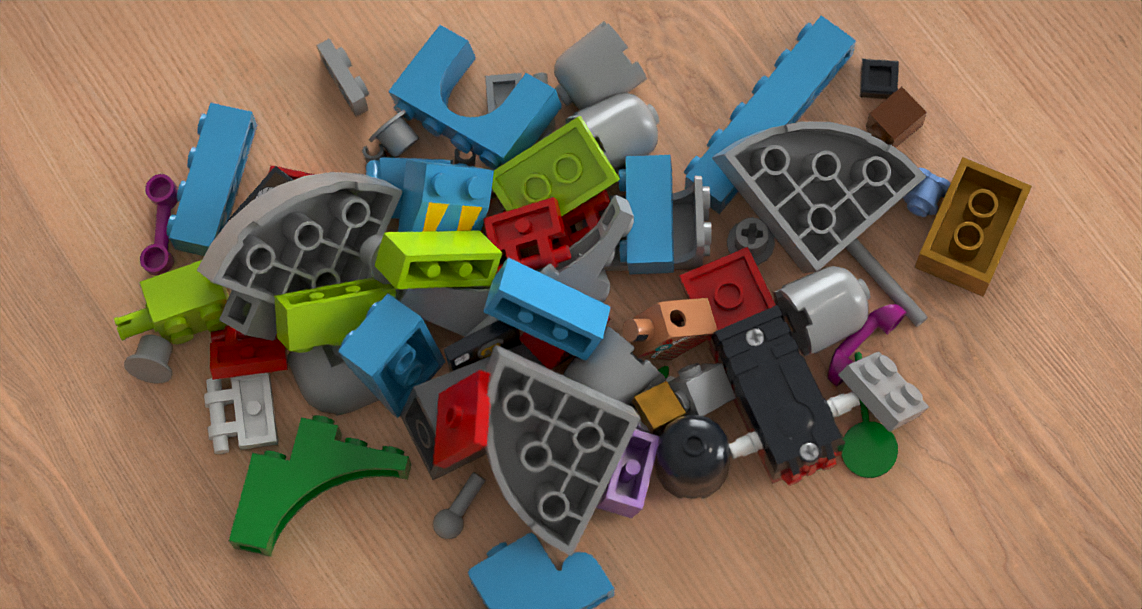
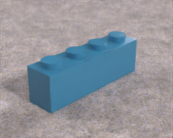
(212, 179)

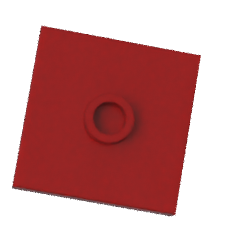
(462, 419)

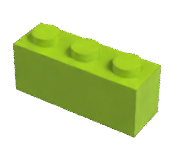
(437, 259)
(325, 312)

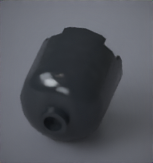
(692, 457)

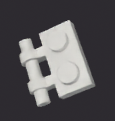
(253, 412)

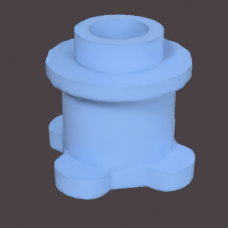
(926, 195)

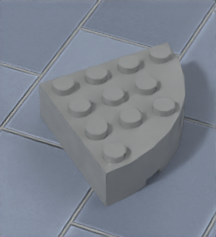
(817, 184)
(301, 235)
(552, 445)

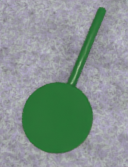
(869, 446)

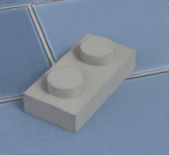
(337, 64)

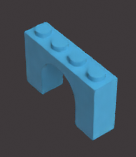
(495, 137)

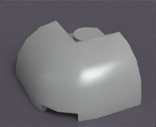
(328, 381)

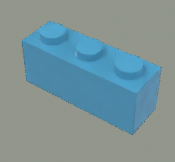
(650, 196)
(547, 309)

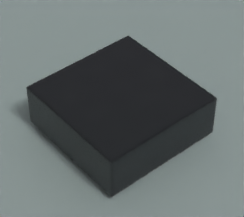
(878, 78)

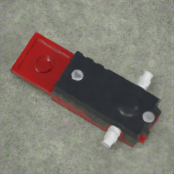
(769, 376)

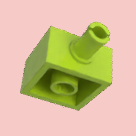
(177, 306)

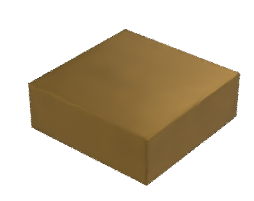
(658, 406)

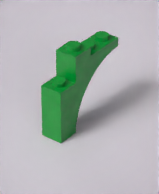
(318, 462)

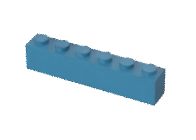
(776, 100)

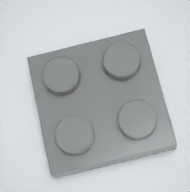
(884, 390)

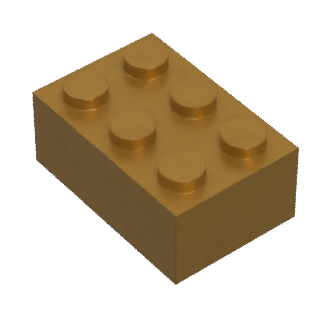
(972, 226)

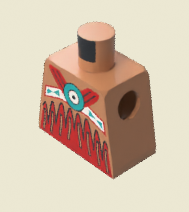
(659, 331)

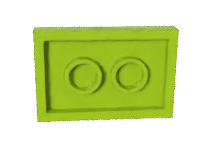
(559, 166)

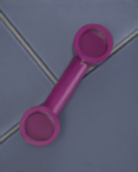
(163, 193)
(885, 318)

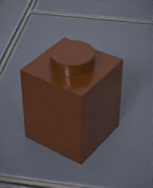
(896, 118)

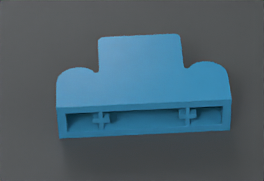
(527, 579)

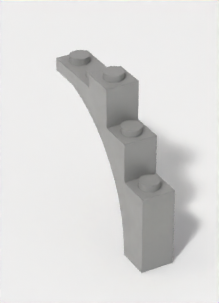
(463, 307)

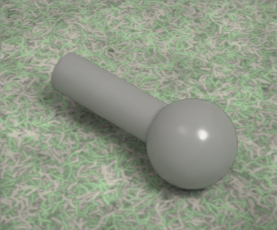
(449, 522)

